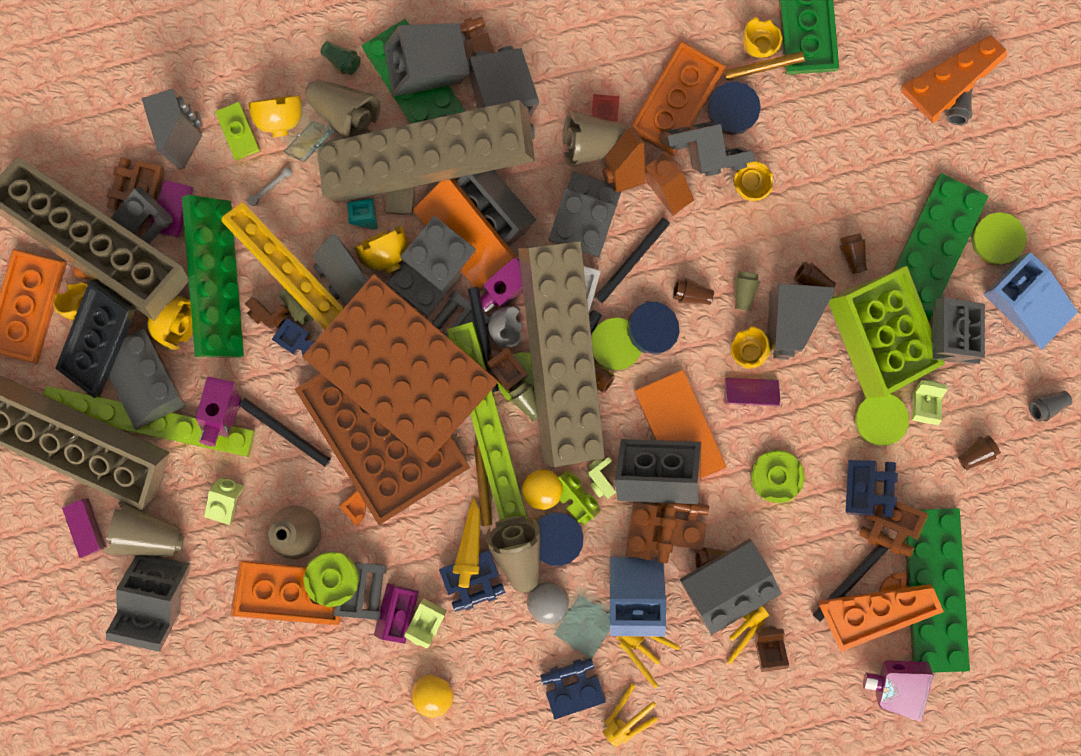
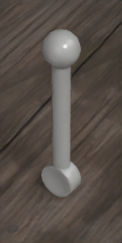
(253, 200)

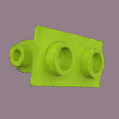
(584, 505)

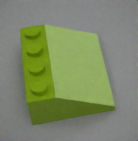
(885, 332)

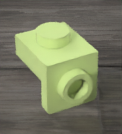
(928, 402)
(600, 484)
(223, 500)
(425, 623)

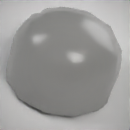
(505, 327)
(548, 603)

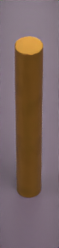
(764, 65)
(483, 489)

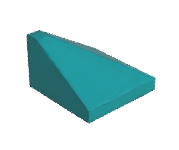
(362, 213)

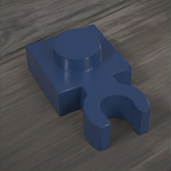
(292, 337)

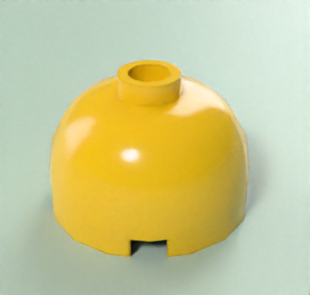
(276, 114)
(383, 250)
(173, 323)

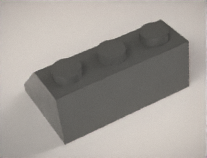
(173, 126)
(498, 204)
(339, 268)
(144, 381)
(658, 471)
(730, 586)

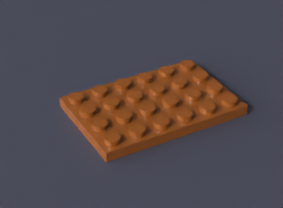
(400, 368)
(376, 461)

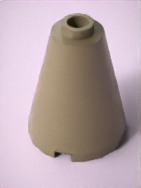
(343, 107)
(589, 137)
(294, 532)
(141, 533)
(517, 550)

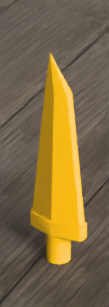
(468, 555)

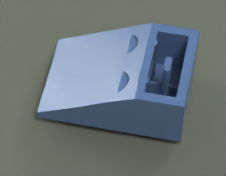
(1032, 299)
(637, 597)

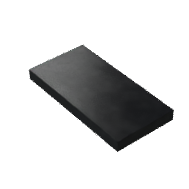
(95, 338)

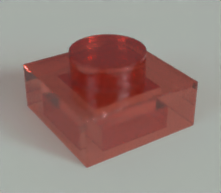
(605, 107)

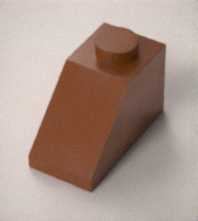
(626, 162)
(668, 183)

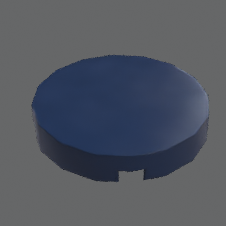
(734, 107)
(653, 328)
(560, 539)

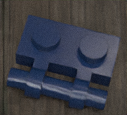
(861, 488)
(487, 571)
(574, 696)

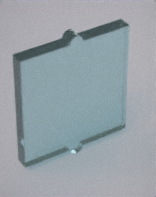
(308, 141)
(584, 626)

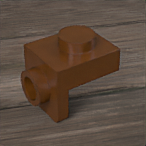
(260, 313)
(506, 368)
(771, 649)

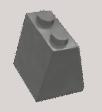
(426, 57)
(502, 78)
(793, 317)

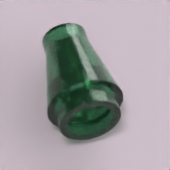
(342, 58)

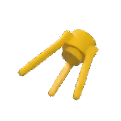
(755, 620)
(634, 642)
(618, 730)

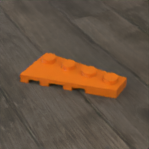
(944, 83)
(872, 615)

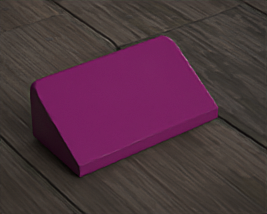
(171, 200)
(752, 392)
(83, 527)
(396, 613)

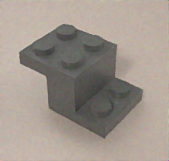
(707, 148)
(585, 213)
(431, 266)
(958, 331)
(148, 602)

